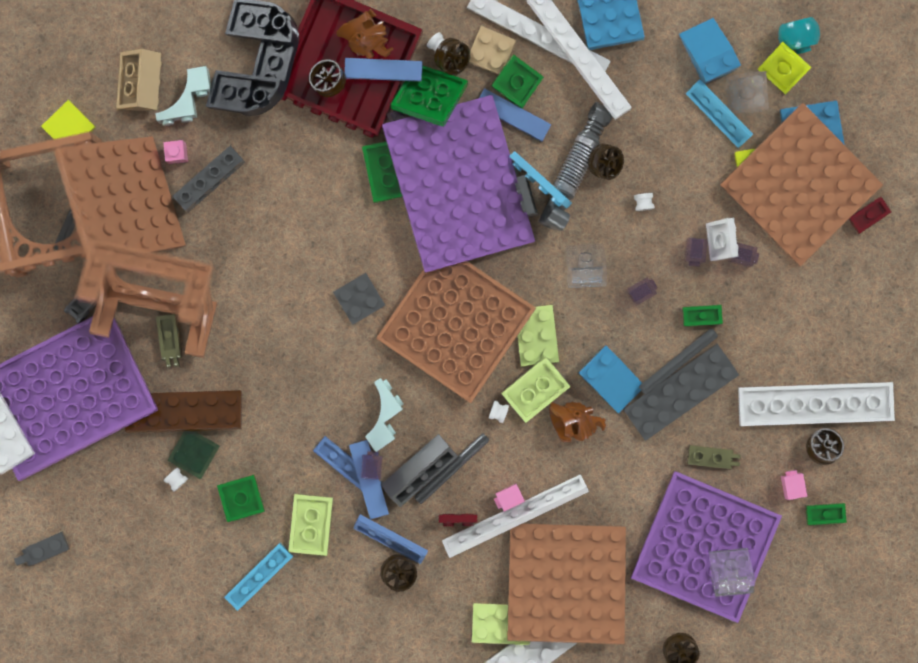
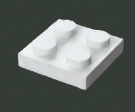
(722, 239)

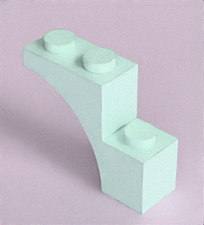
(184, 109)
(390, 406)

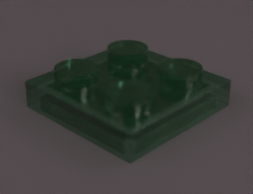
(194, 453)

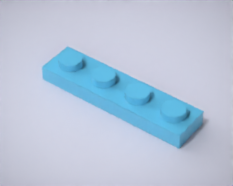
(719, 113)
(545, 186)
(258, 576)

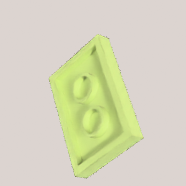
(538, 337)
(535, 389)
(310, 524)
(491, 624)

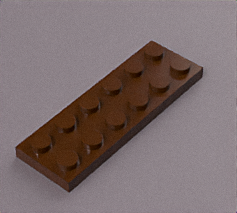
(192, 412)

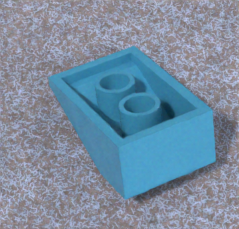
(709, 51)
(611, 379)

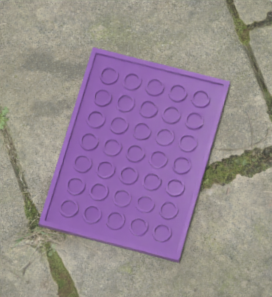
(458, 185)
(73, 393)

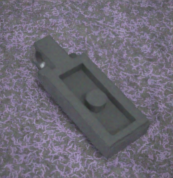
(43, 550)

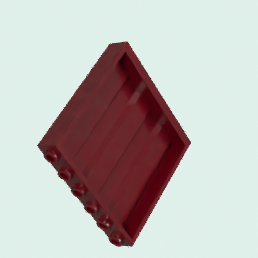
(361, 101)

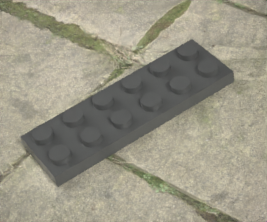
(681, 392)

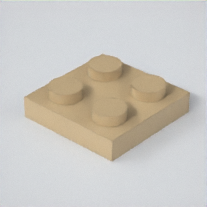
(491, 50)

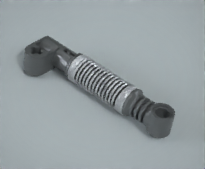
(574, 169)

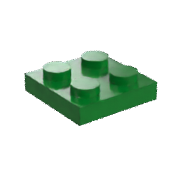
(517, 81)
(241, 498)

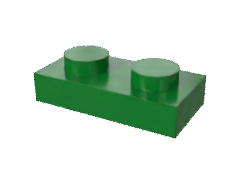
(702, 315)
(826, 514)

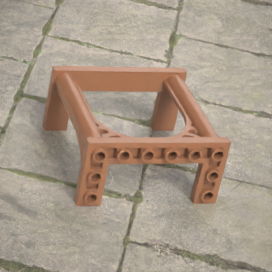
(11, 262)
(104, 287)

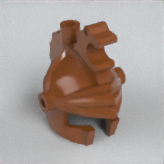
(365, 35)
(574, 421)

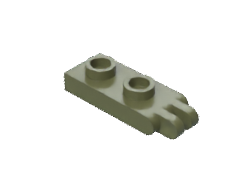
(169, 339)
(712, 457)

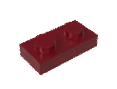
(869, 215)
(465, 519)

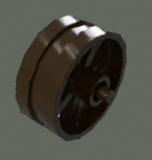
(449, 53)
(328, 78)
(605, 161)
(825, 446)
(398, 573)
(680, 649)

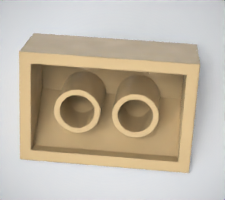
(138, 80)

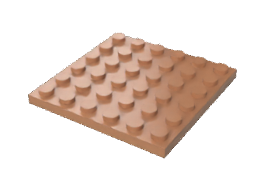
(801, 184)
(120, 194)
(456, 326)
(567, 584)

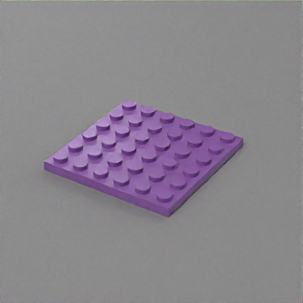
(688, 527)

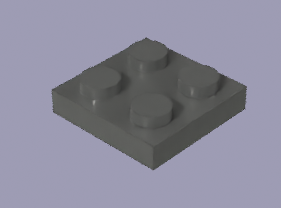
(528, 204)
(359, 298)

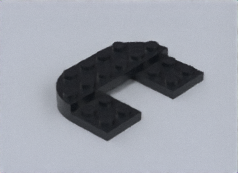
(273, 66)

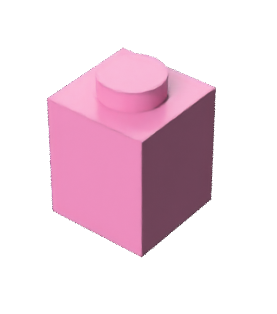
(175, 152)
(793, 485)
(508, 497)

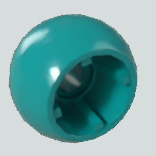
(800, 34)

